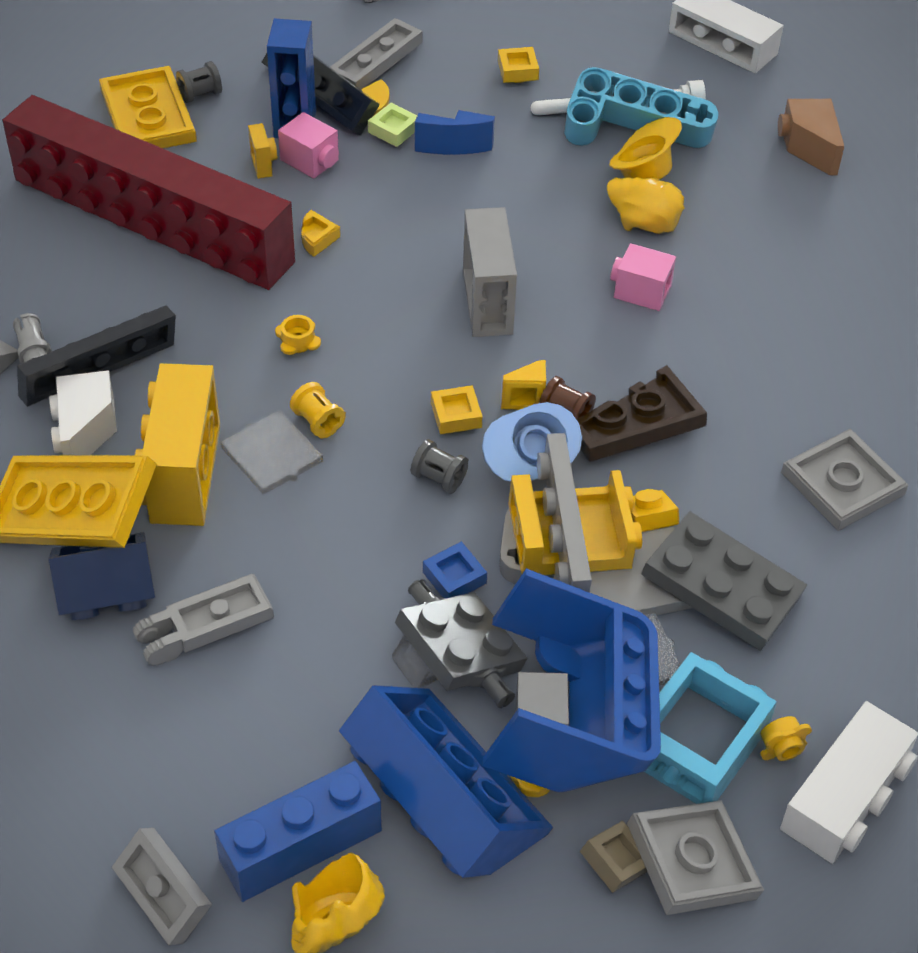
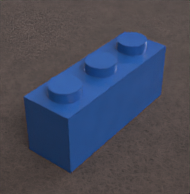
(290, 71)
(298, 830)

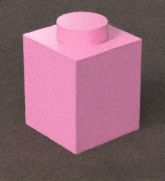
(308, 145)
(643, 276)

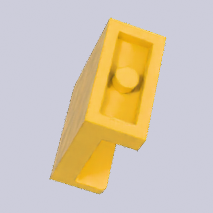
(605, 521)

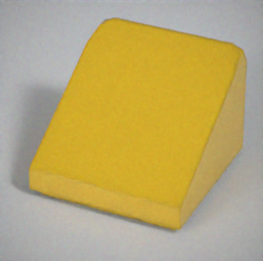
(524, 386)

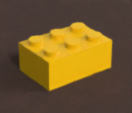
(182, 441)

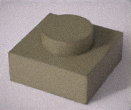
(614, 856)

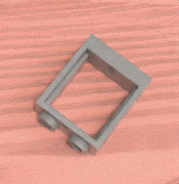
(489, 272)

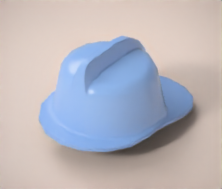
(516, 438)

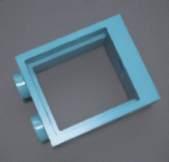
(685, 769)

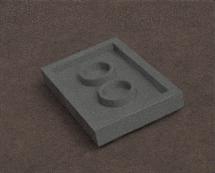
(724, 580)

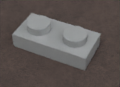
(161, 886)

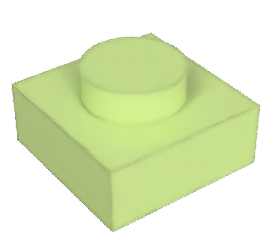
(392, 124)

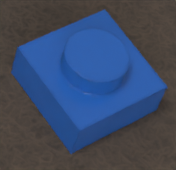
(454, 571)

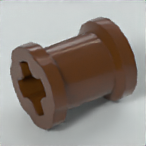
(569, 398)

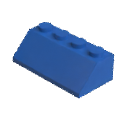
(439, 779)

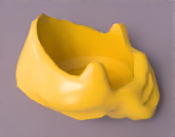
(646, 203)
(335, 904)

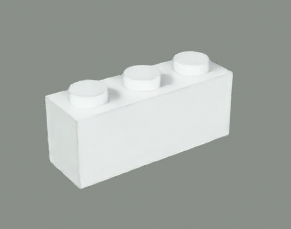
(727, 31)
(851, 783)

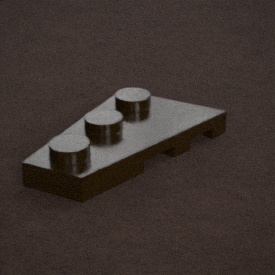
(642, 417)

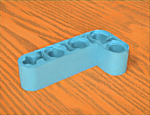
(647, 101)

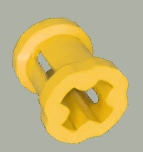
(317, 410)

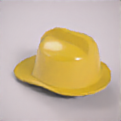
(648, 150)

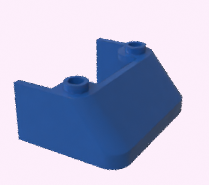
(611, 688)

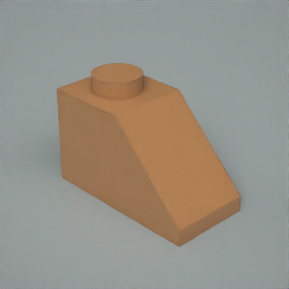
(812, 133)

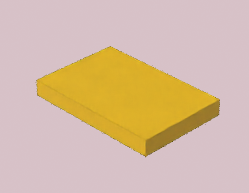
(148, 107)

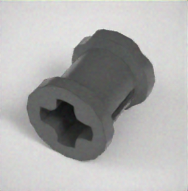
(199, 81)
(439, 466)

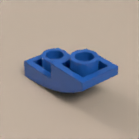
(448, 136)

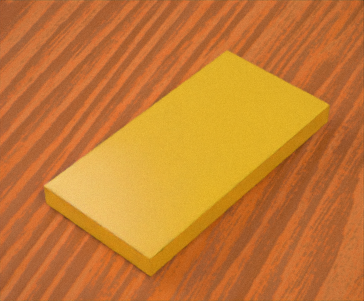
(73, 499)

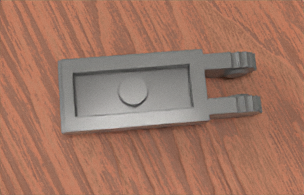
(203, 619)

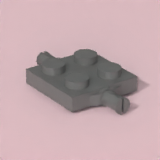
(460, 642)

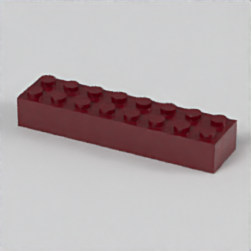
(151, 191)

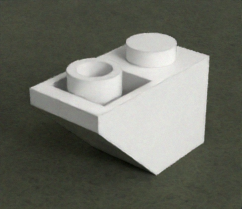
(84, 413)

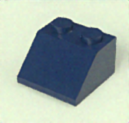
(101, 577)

